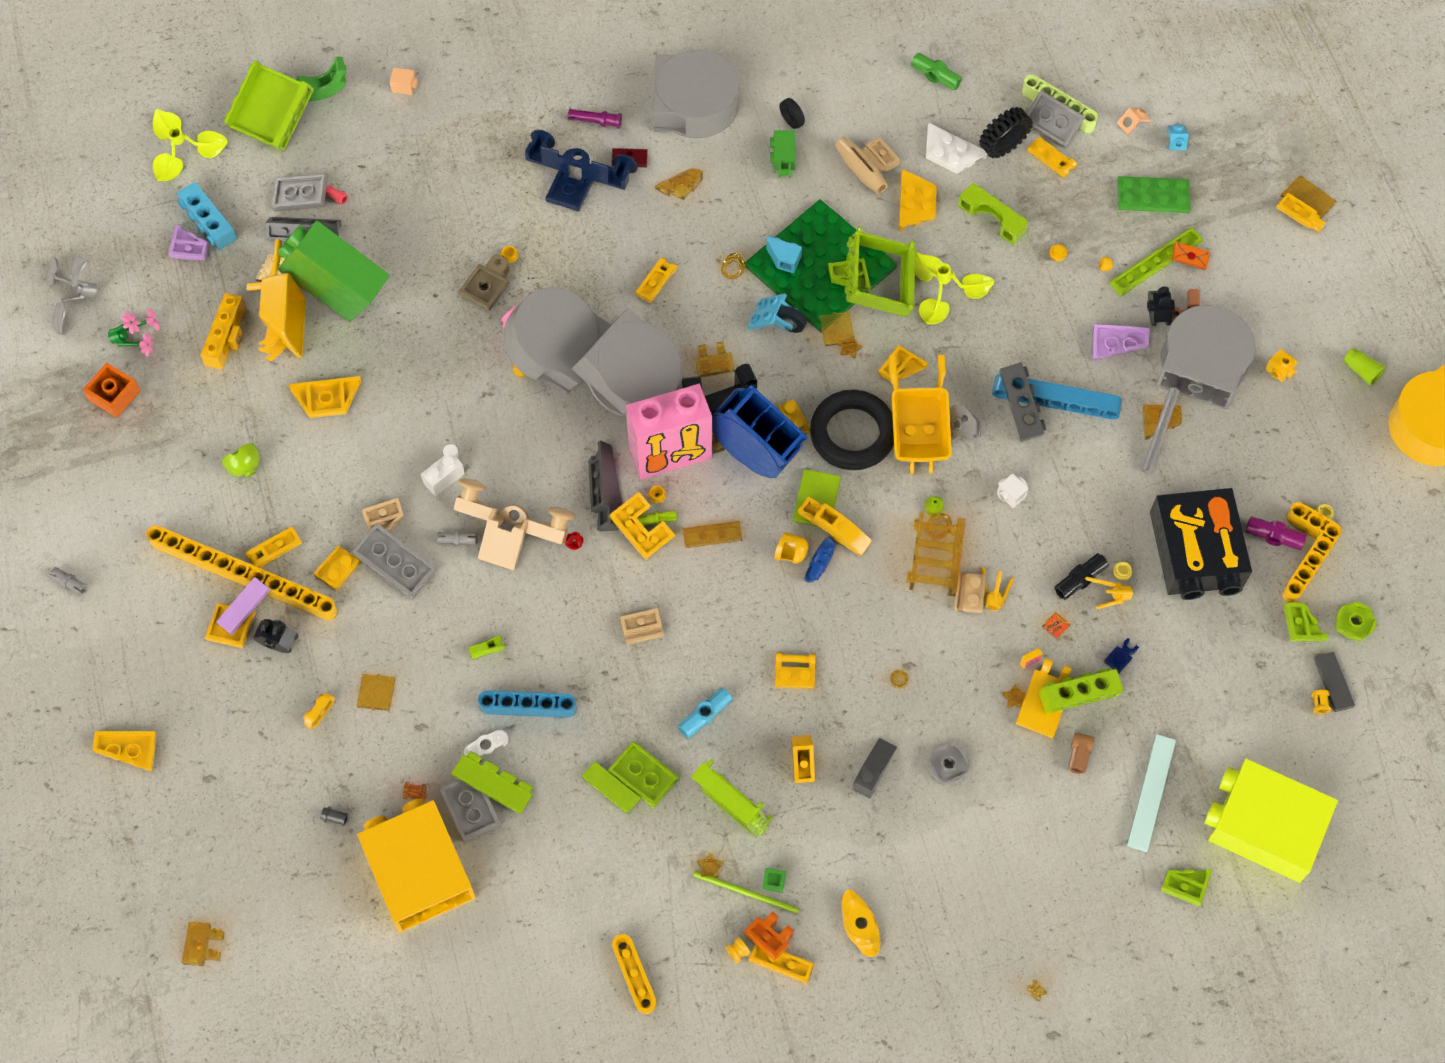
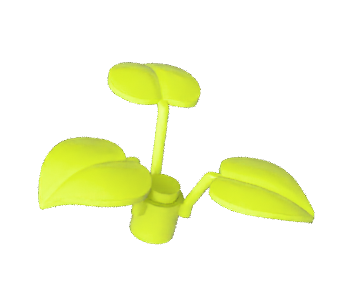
(169, 126)
(933, 310)

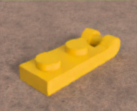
(1051, 157)
(656, 280)
(274, 547)

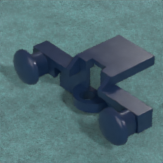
(570, 191)

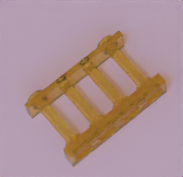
(953, 547)

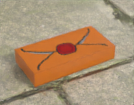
(1190, 256)

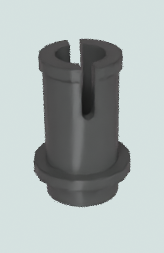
(333, 816)

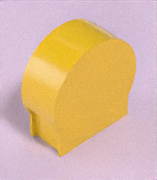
(1419, 418)

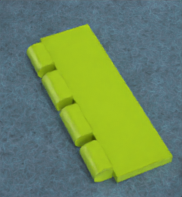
(487, 781)

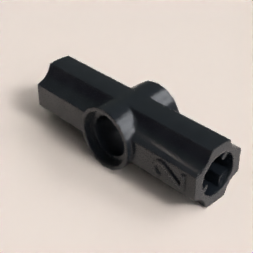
(1076, 578)

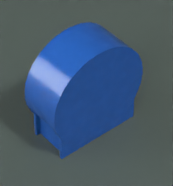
(756, 432)

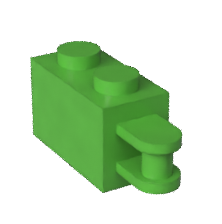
(783, 151)

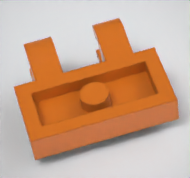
(766, 938)

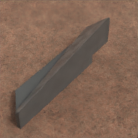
(604, 486)

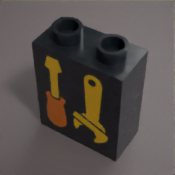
(1200, 543)

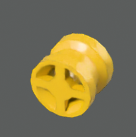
(737, 950)

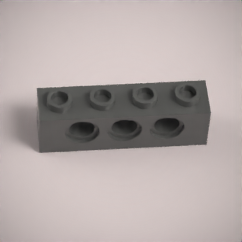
(1018, 372)

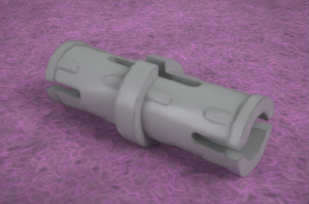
(456, 538)
(68, 581)

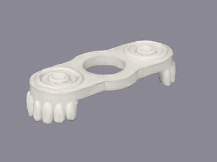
(497, 739)

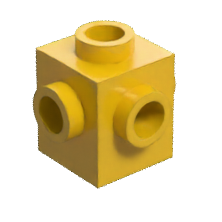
(1282, 366)

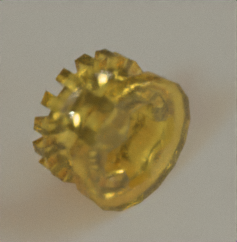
(904, 676)
(1036, 990)

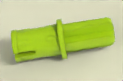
(656, 518)

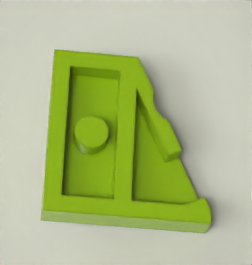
(1301, 624)
(1187, 884)

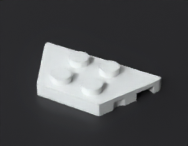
(951, 150)

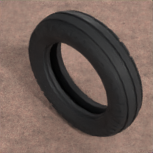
(845, 458)

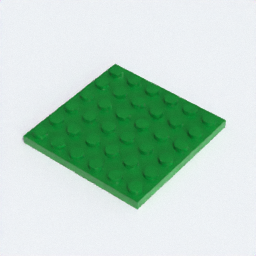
(823, 241)

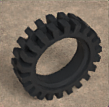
(991, 138)

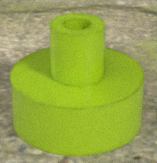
(934, 505)

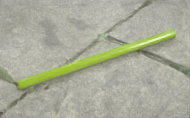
(747, 892)

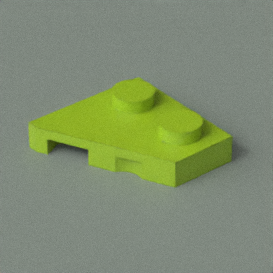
(838, 271)

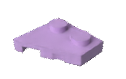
(187, 246)

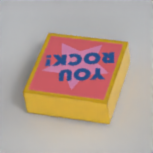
(1031, 658)

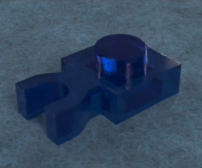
(1119, 657)

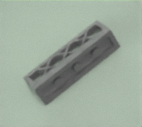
(283, 227)

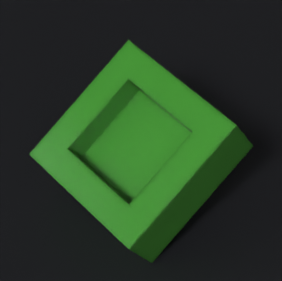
(774, 880)

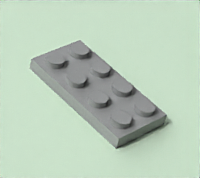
(394, 560)

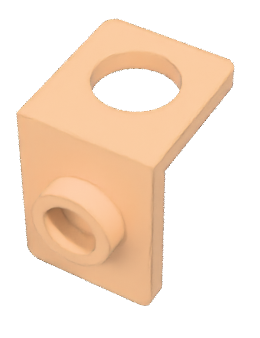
(1136, 115)

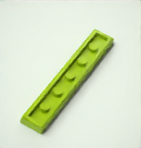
(1153, 263)

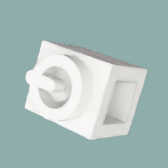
(1012, 490)

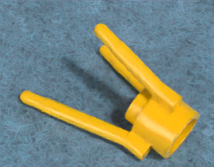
(1119, 592)
(994, 600)

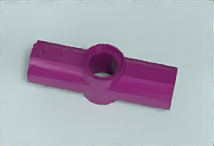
(1276, 533)

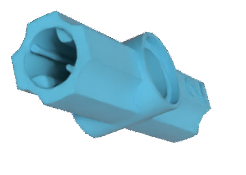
(713, 704)

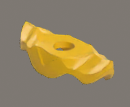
(865, 939)

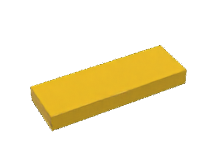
(785, 964)

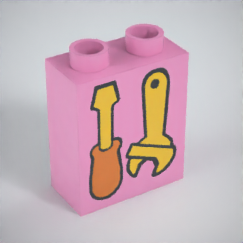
(669, 431)

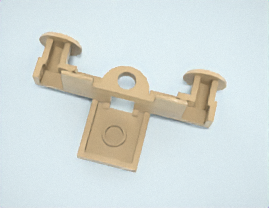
(501, 545)

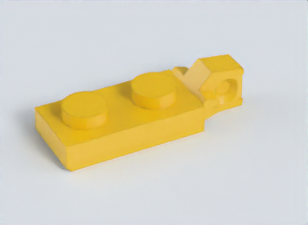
(1300, 212)

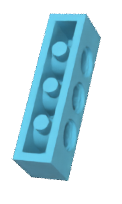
(199, 207)

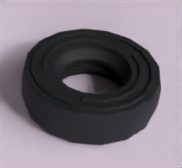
(792, 113)

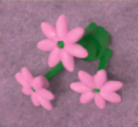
(120, 334)

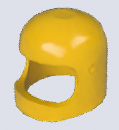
(791, 548)

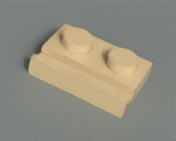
(970, 593)
(641, 626)

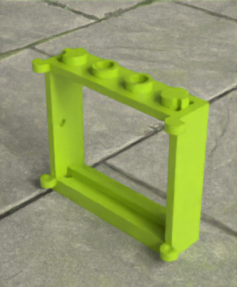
(907, 277)

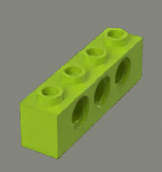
(1054, 702)

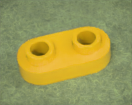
(322, 706)

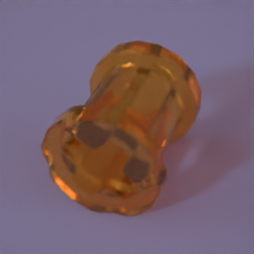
(414, 791)

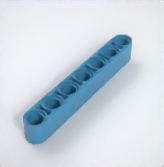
(1066, 398)

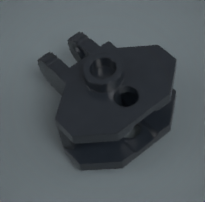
(1160, 306)
(275, 635)

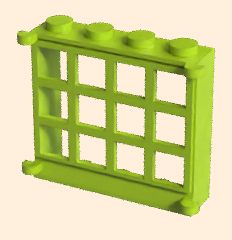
(731, 799)

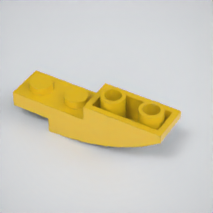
(836, 525)

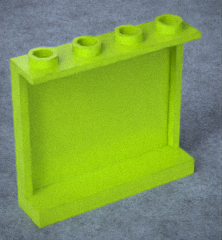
(268, 106)

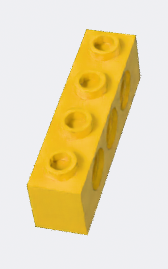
(216, 345)

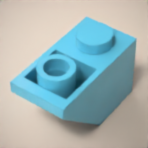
(784, 254)

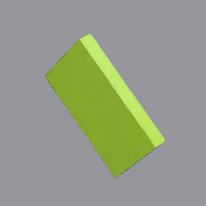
(818, 486)
(643, 774)

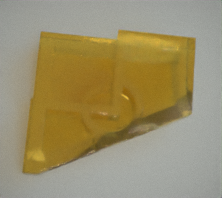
(681, 184)

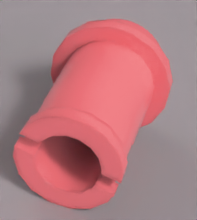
(339, 196)

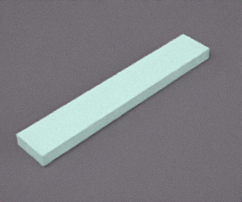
(1151, 793)

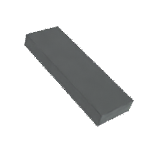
(1334, 681)

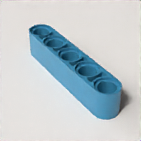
(520, 698)

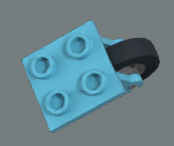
(778, 313)

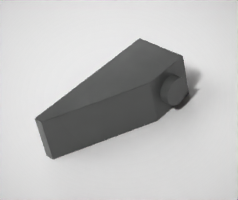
(874, 768)

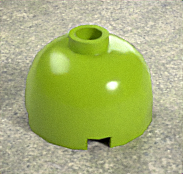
(242, 461)

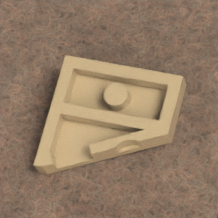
(385, 514)

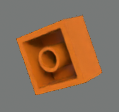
(111, 390)

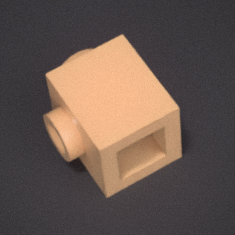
(403, 81)

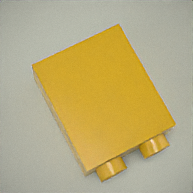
(415, 864)

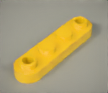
(634, 974)

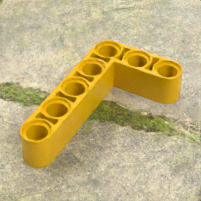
(1315, 554)

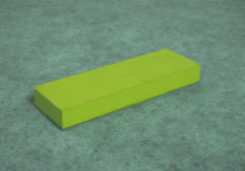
(611, 787)

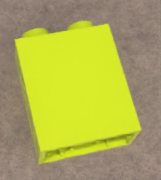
(1270, 819)

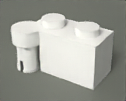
(444, 471)

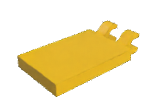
(1032, 712)

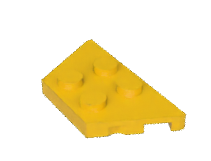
(916, 200)
(326, 396)

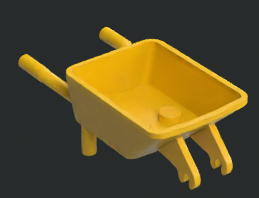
(281, 311)
(921, 420)

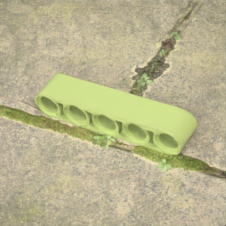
(1033, 85)

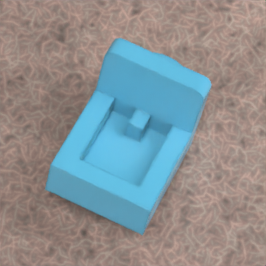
(1178, 137)

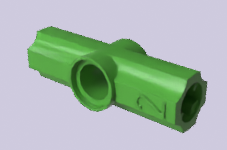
(936, 71)

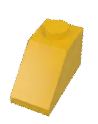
(803, 758)

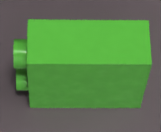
(331, 270)

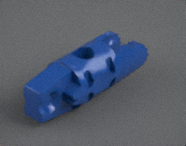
(820, 560)

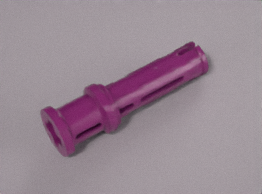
(600, 118)

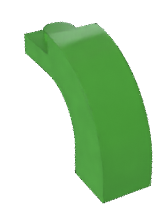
(329, 82)

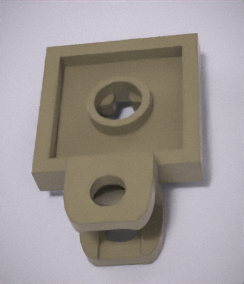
(493, 275)

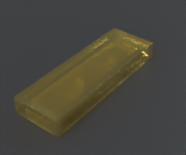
(712, 534)

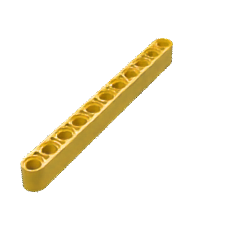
(235, 566)

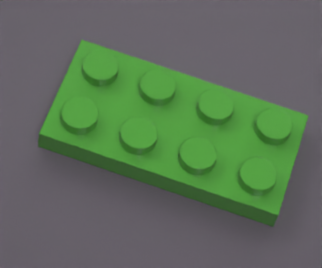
(1153, 194)

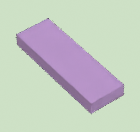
(243, 606)

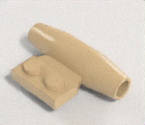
(868, 162)

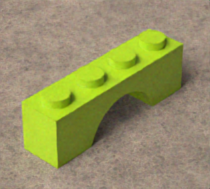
(977, 200)

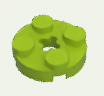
(1365, 618)

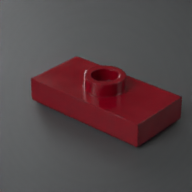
(638, 155)

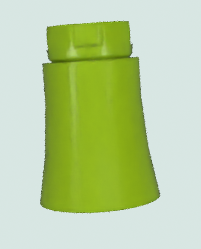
(1364, 366)

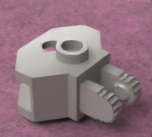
(963, 424)

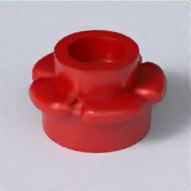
(574, 545)

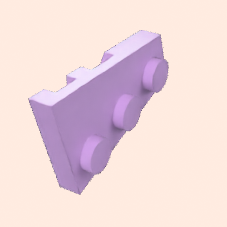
(1116, 340)

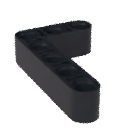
(743, 378)

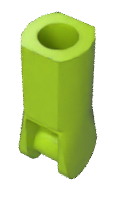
(482, 649)

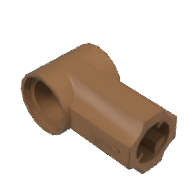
(1081, 748)

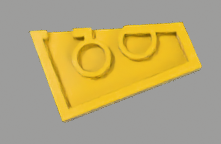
(130, 747)

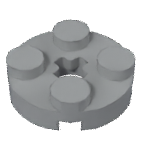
(944, 774)

